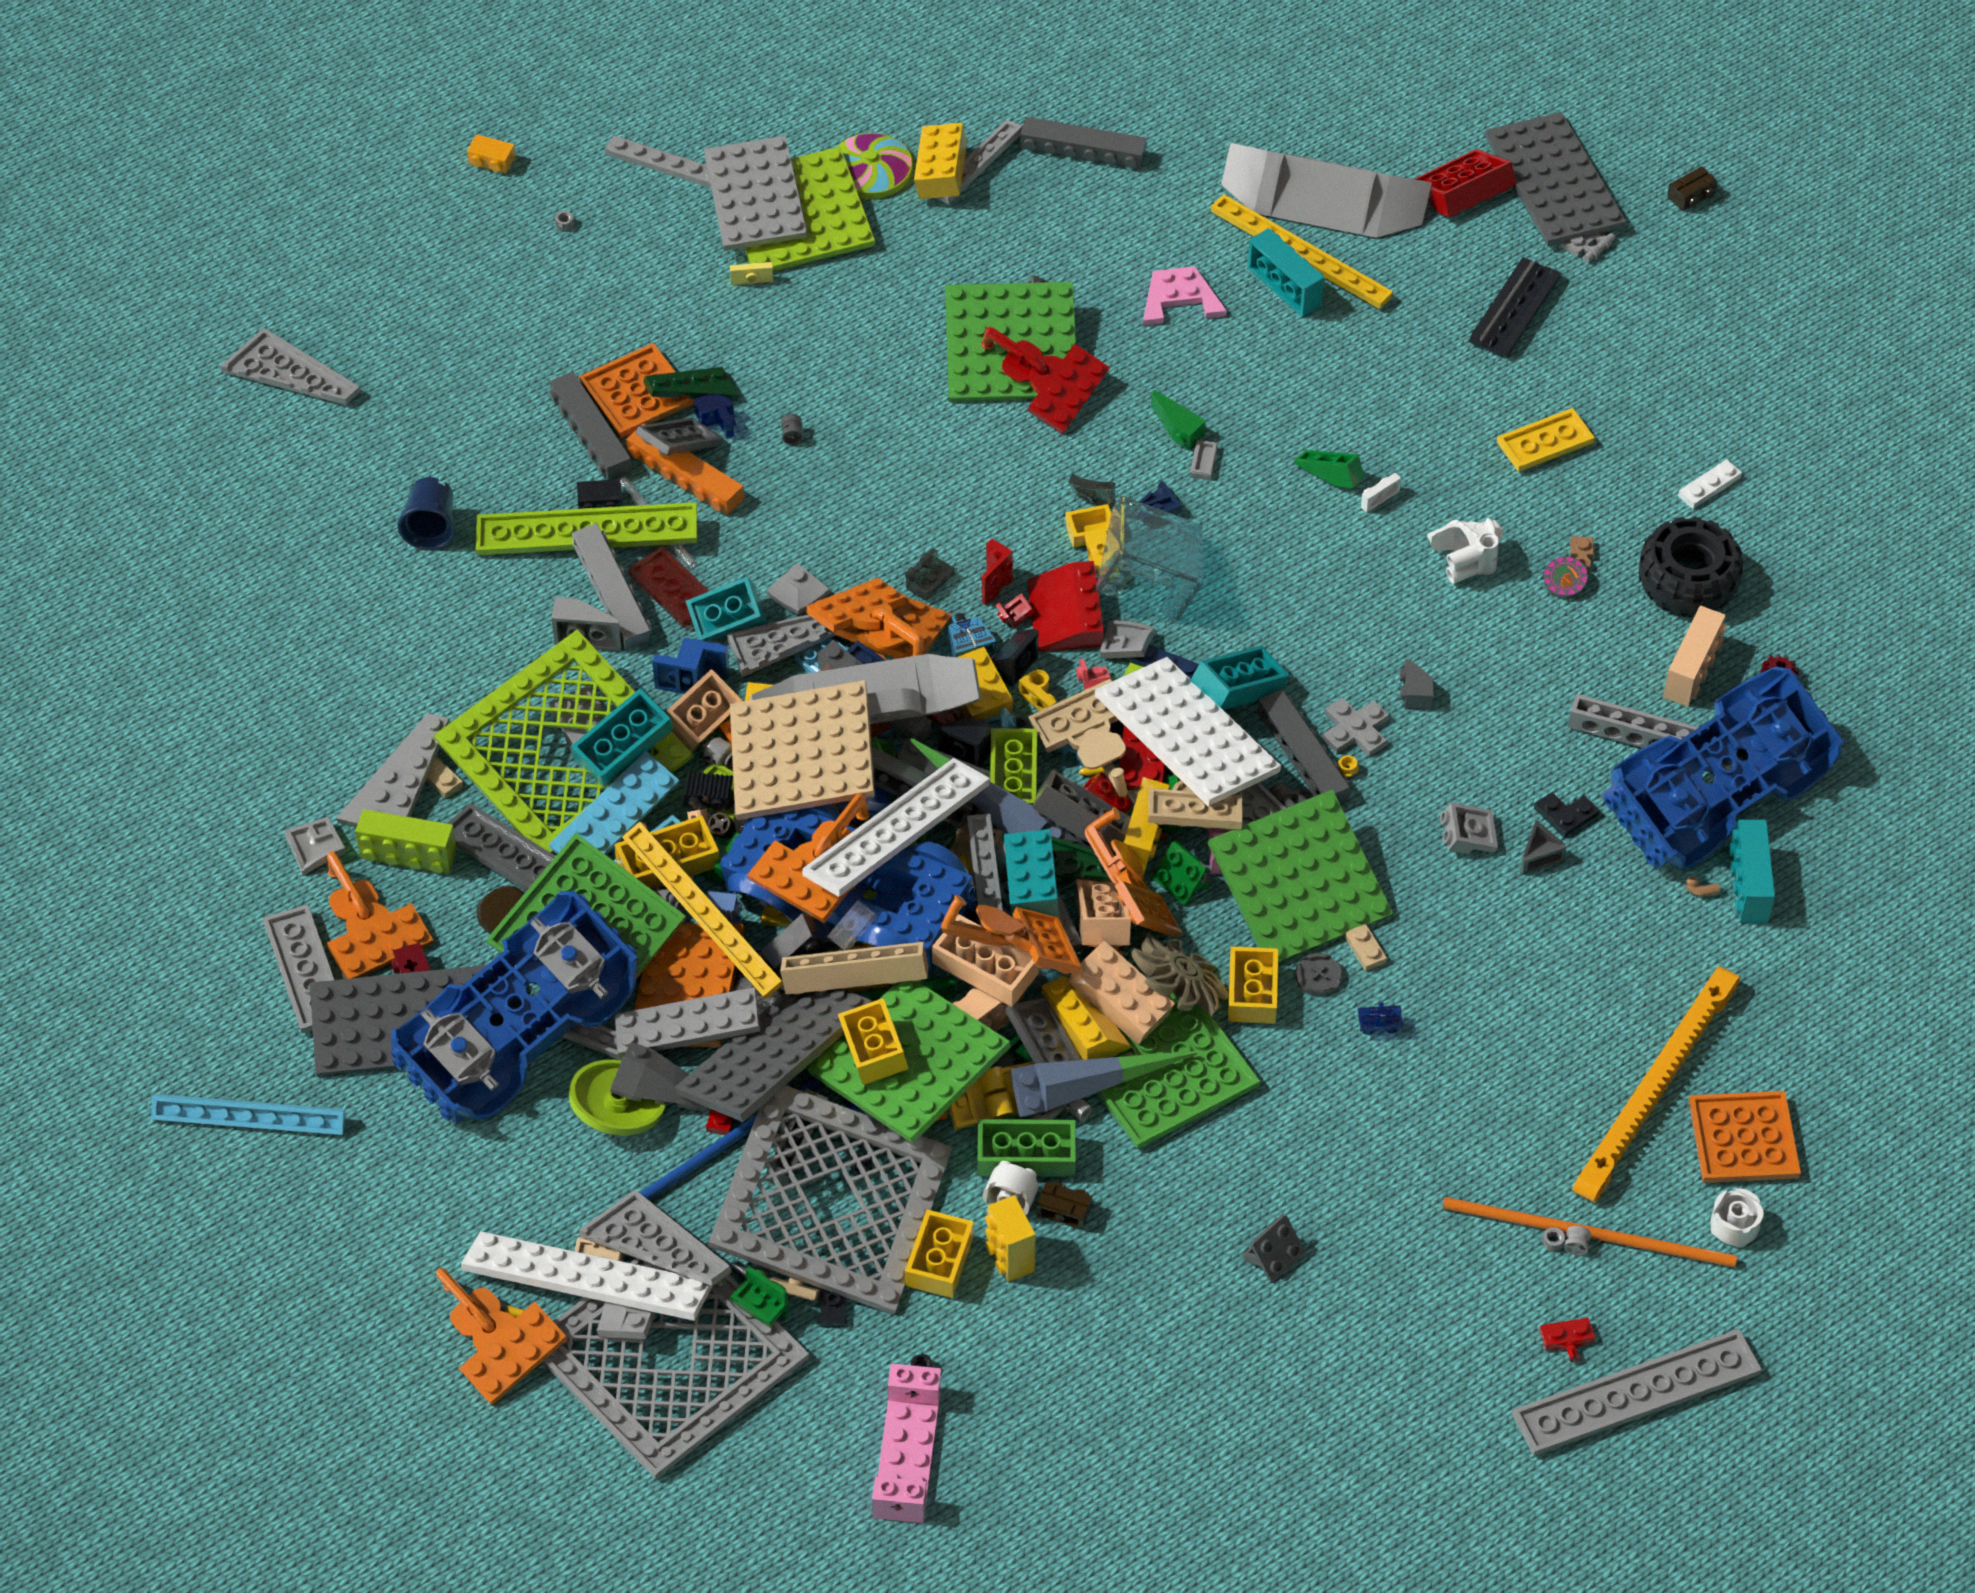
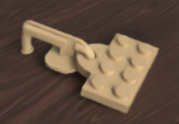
(1086, 727)
(1185, 808)

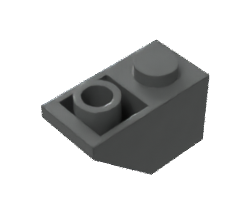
(1417, 687)

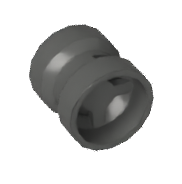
(792, 429)

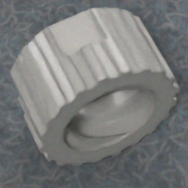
(564, 216)
(1553, 1246)

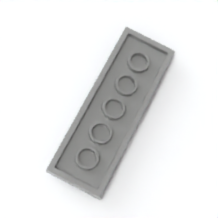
(298, 958)
(689, 1021)

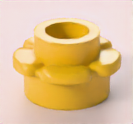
(1348, 761)

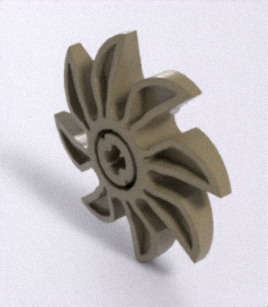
(1180, 974)

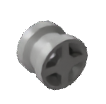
(1577, 1240)

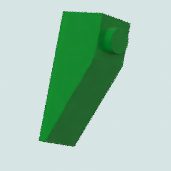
(1178, 421)
(1333, 467)

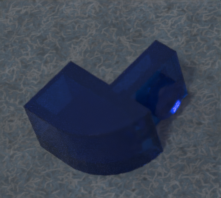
(714, 410)

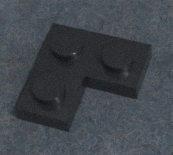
(1566, 818)

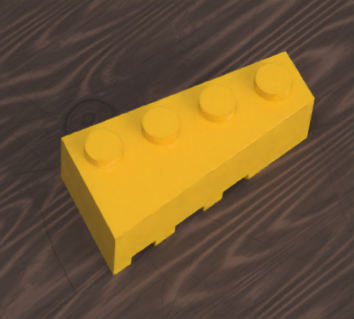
(1140, 832)

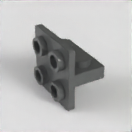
(1275, 1248)

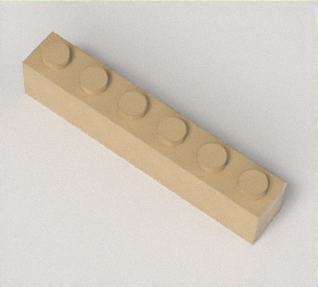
(854, 968)

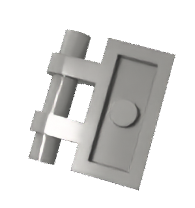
(1582, 245)

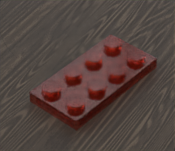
(667, 583)

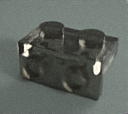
(928, 575)

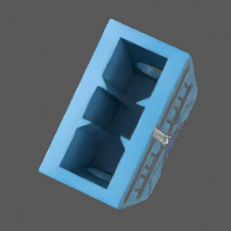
(969, 635)

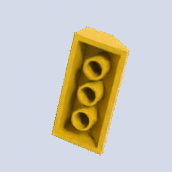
(1086, 1026)

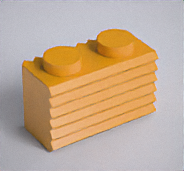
(491, 154)

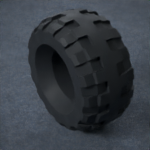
(1683, 588)

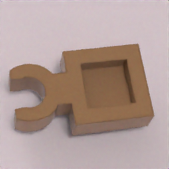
(1582, 549)

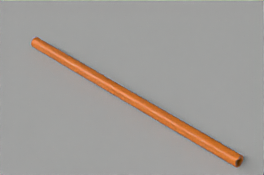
(1596, 1233)

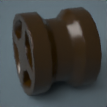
(717, 822)

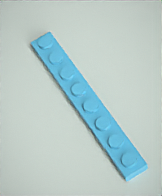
(248, 1114)

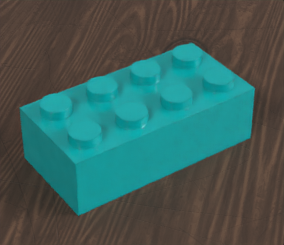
(1285, 272)
(1240, 677)
(622, 737)
(1031, 871)
(1752, 871)

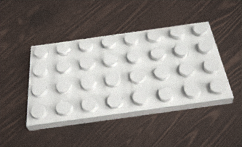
(1187, 731)

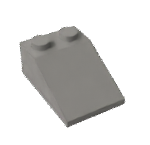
(595, 625)

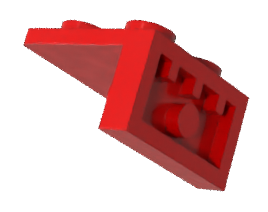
(998, 570)
(1103, 788)

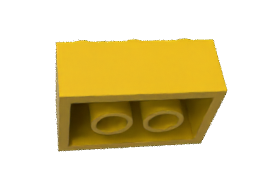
(992, 689)
(1253, 985)
(873, 1041)
(1010, 1239)
(939, 1253)

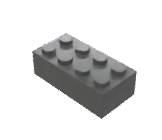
(1076, 808)

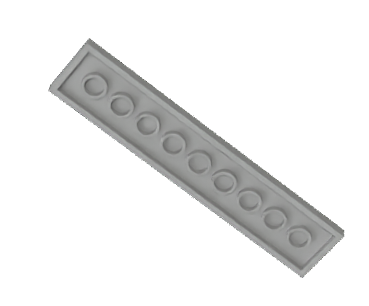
(1636, 1392)

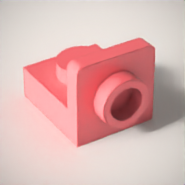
(1091, 676)

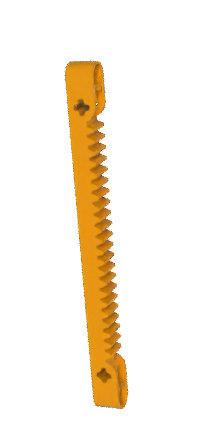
(1710, 1001)

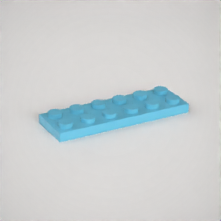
(620, 805)

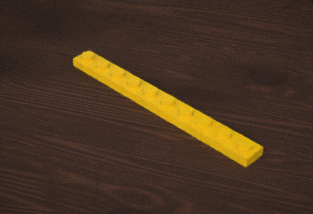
(1329, 266)
(703, 910)

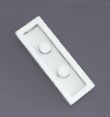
(1709, 484)

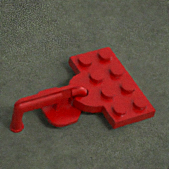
(1059, 383)

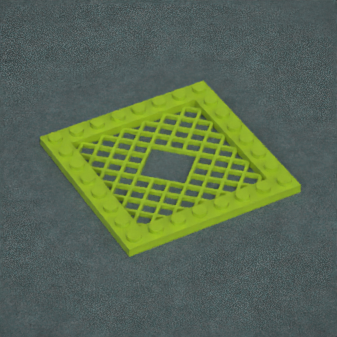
(455, 736)

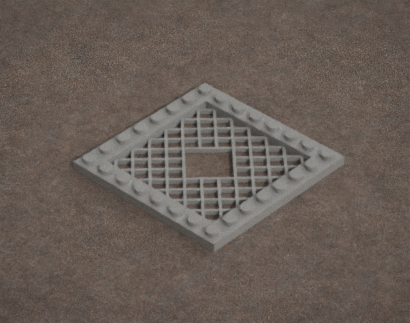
(797, 1264)
(694, 1430)

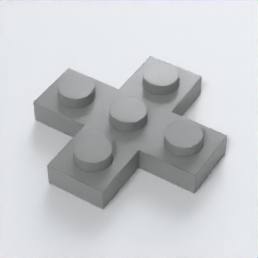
(1355, 727)

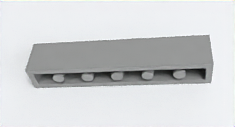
(611, 586)

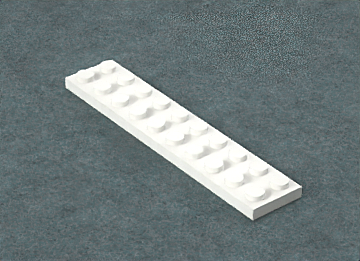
(895, 827)
(586, 1275)

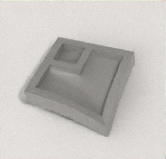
(797, 590)
(1126, 639)
(313, 843)
(624, 1322)

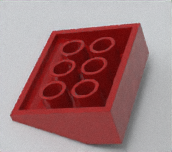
(1468, 181)
(1066, 608)

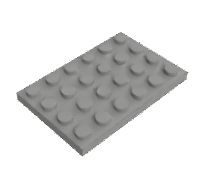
(755, 193)

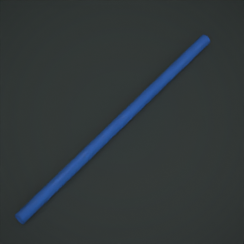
(712, 1151)

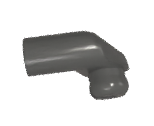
(739, 1268)

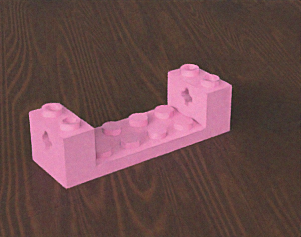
(907, 1443)

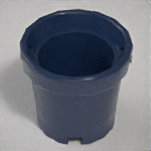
(428, 515)

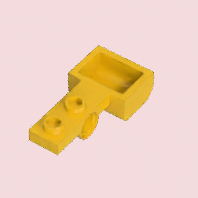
(1089, 529)

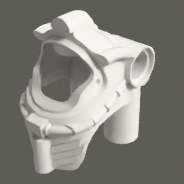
(1473, 553)

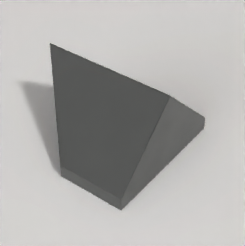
(1542, 849)

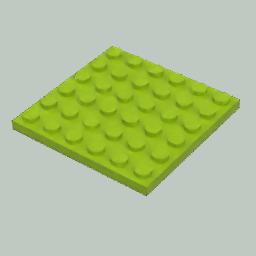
(830, 214)

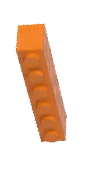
(690, 474)

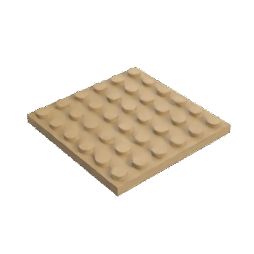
(801, 750)

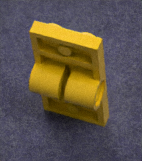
(987, 1098)

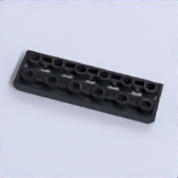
(1515, 307)

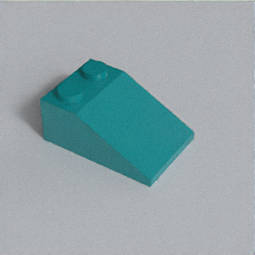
(726, 610)

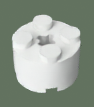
(1010, 1181)
(1736, 1217)

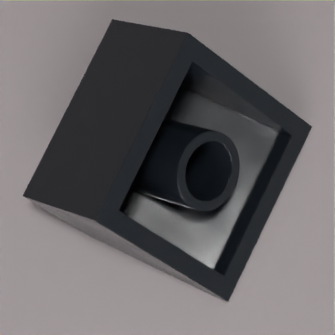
(1016, 656)
(966, 740)

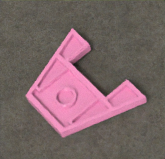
(1179, 288)

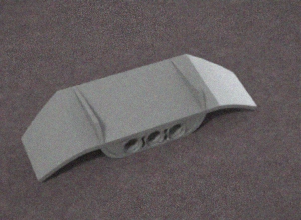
(1324, 192)
(897, 686)

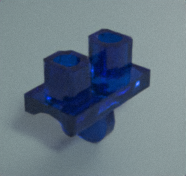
(1380, 1018)

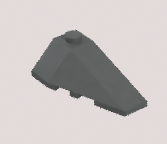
(650, 1076)

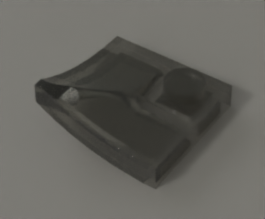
(1094, 491)

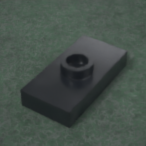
(832, 1309)

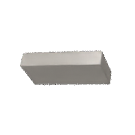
(1203, 460)

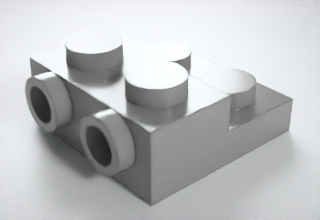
(1468, 828)

